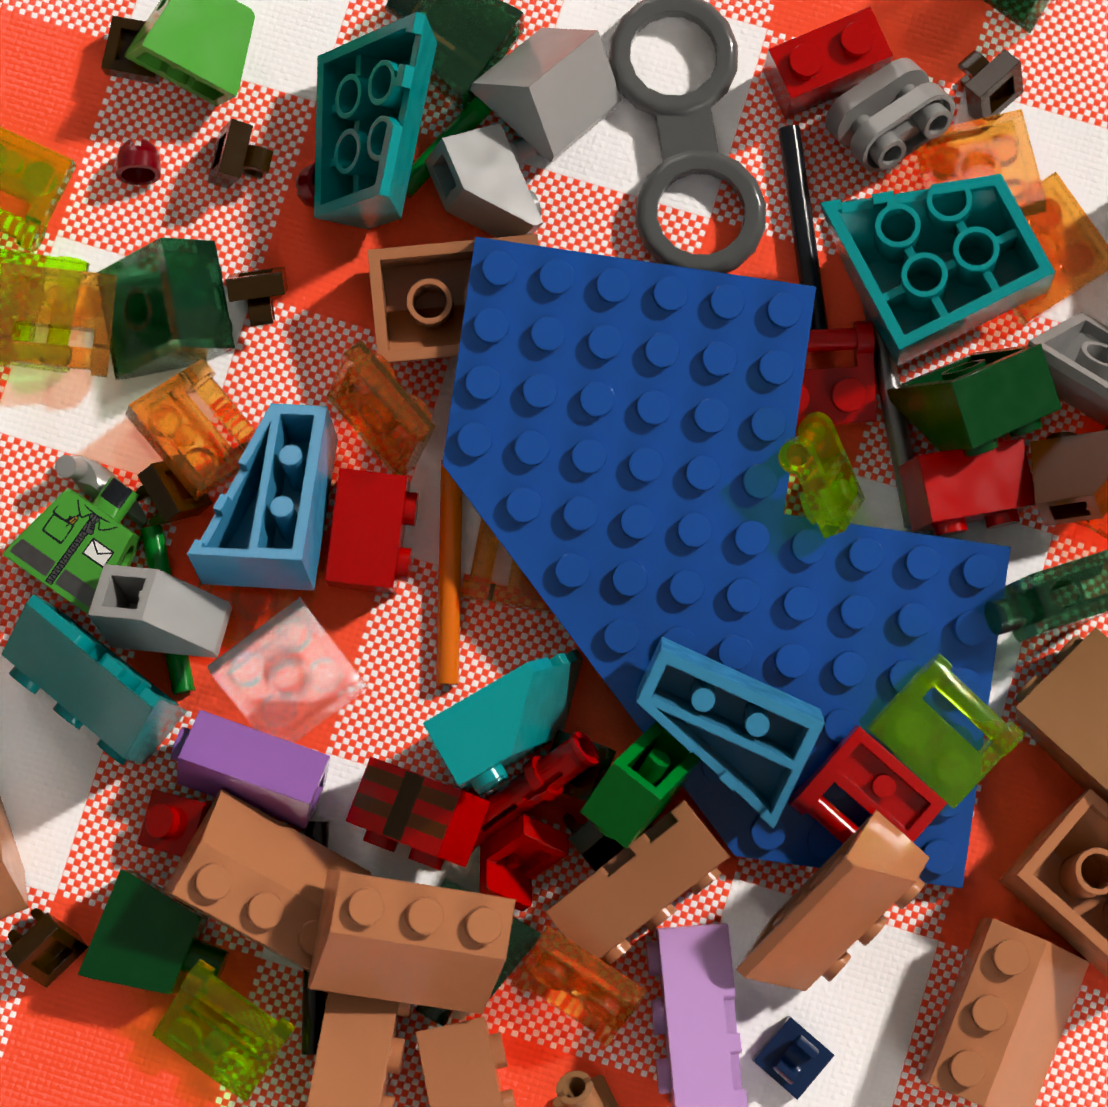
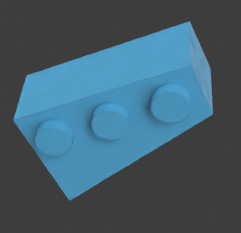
(276, 508)
(732, 723)

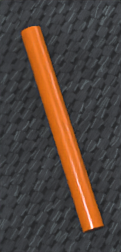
(449, 581)

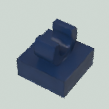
(793, 1057)

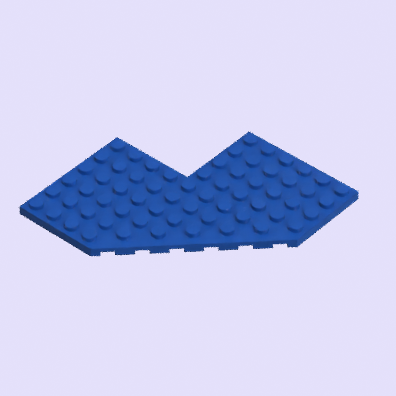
(630, 466)

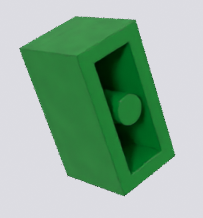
(640, 785)

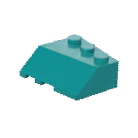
(370, 121)
(938, 259)
(89, 683)
(505, 721)

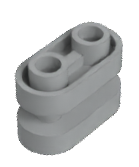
(890, 115)

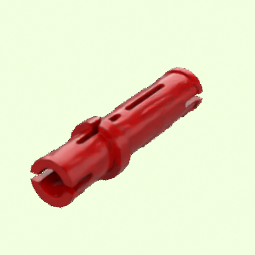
(540, 781)

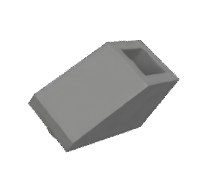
(483, 182)
(157, 613)

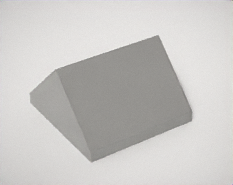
(552, 88)
(1079, 364)

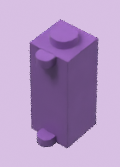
(251, 765)

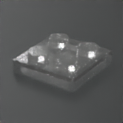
(288, 674)

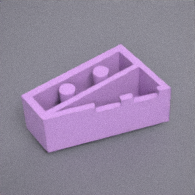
(696, 1016)

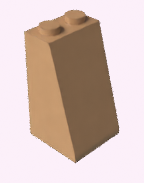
(1070, 711)

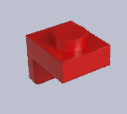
(171, 822)
(517, 856)

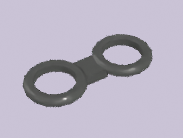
(687, 134)

